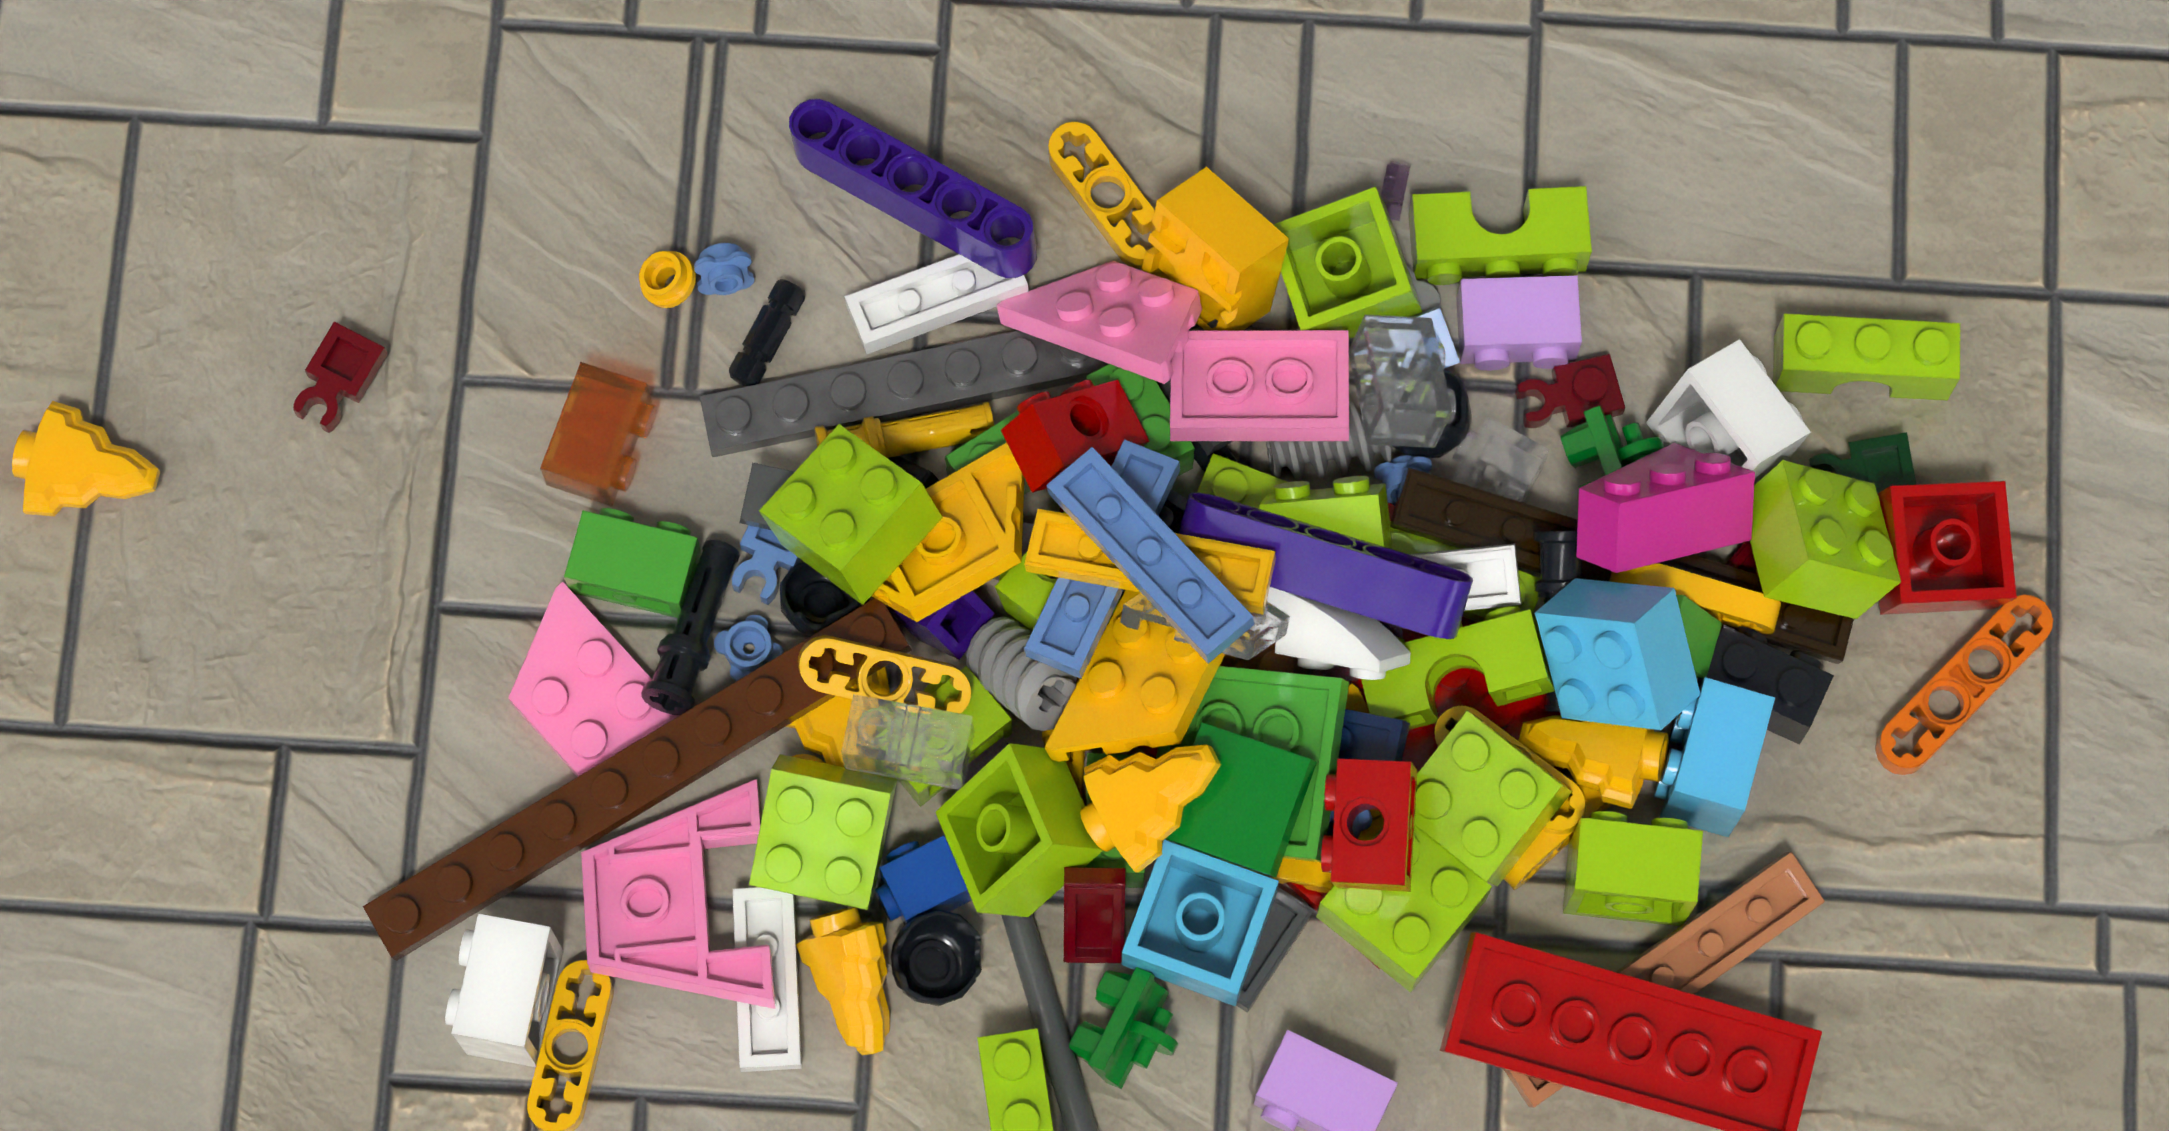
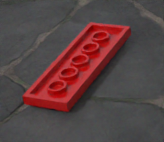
(1628, 1039)

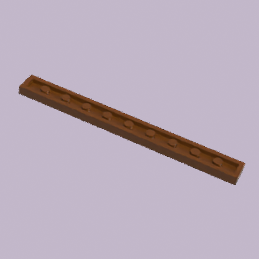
(620, 788)

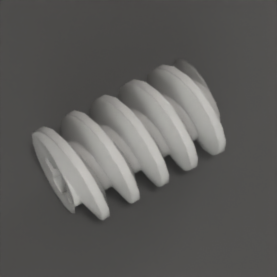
(1318, 453)
(1018, 682)

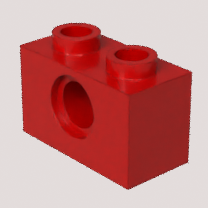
(1060, 429)
(1388, 858)

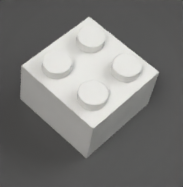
(1731, 410)
(504, 989)

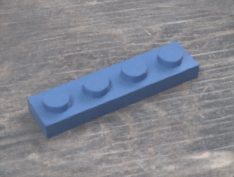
(1150, 555)
(1081, 610)

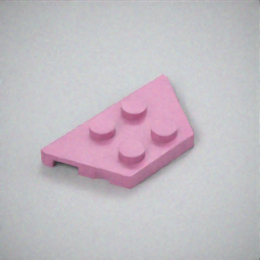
(1110, 316)
(582, 687)

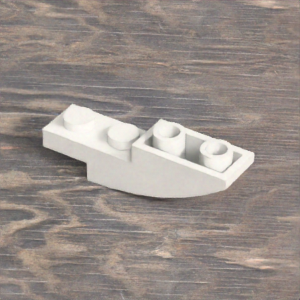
(1333, 636)

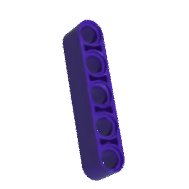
(923, 210)
(1339, 567)

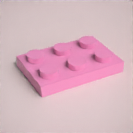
(1261, 386)

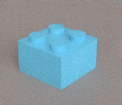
(1618, 653)
(1716, 757)
(1199, 922)

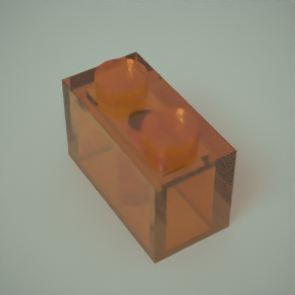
(598, 435)

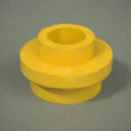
(658, 269)

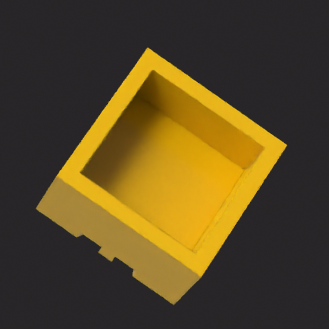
(1220, 248)

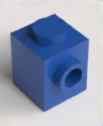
(921, 881)

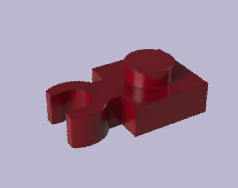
(341, 368)
(1575, 390)

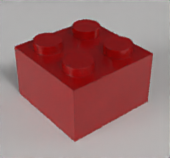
(1949, 547)

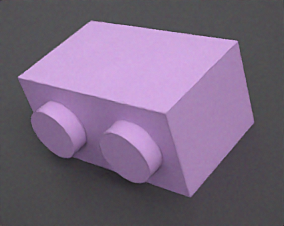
(1518, 321)
(1321, 1090)

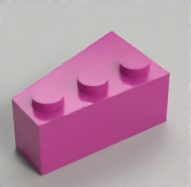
(1664, 509)

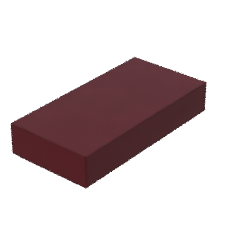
(1094, 915)

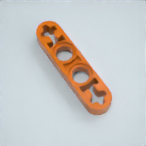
(1967, 687)

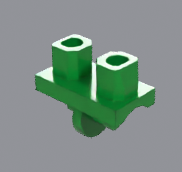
(1600, 440)
(1133, 1030)

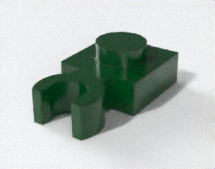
(1875, 460)

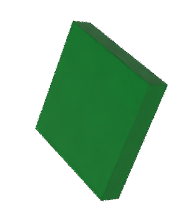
(1248, 803)

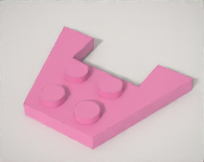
(651, 903)

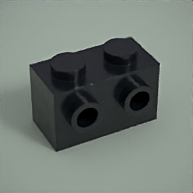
(1793, 679)

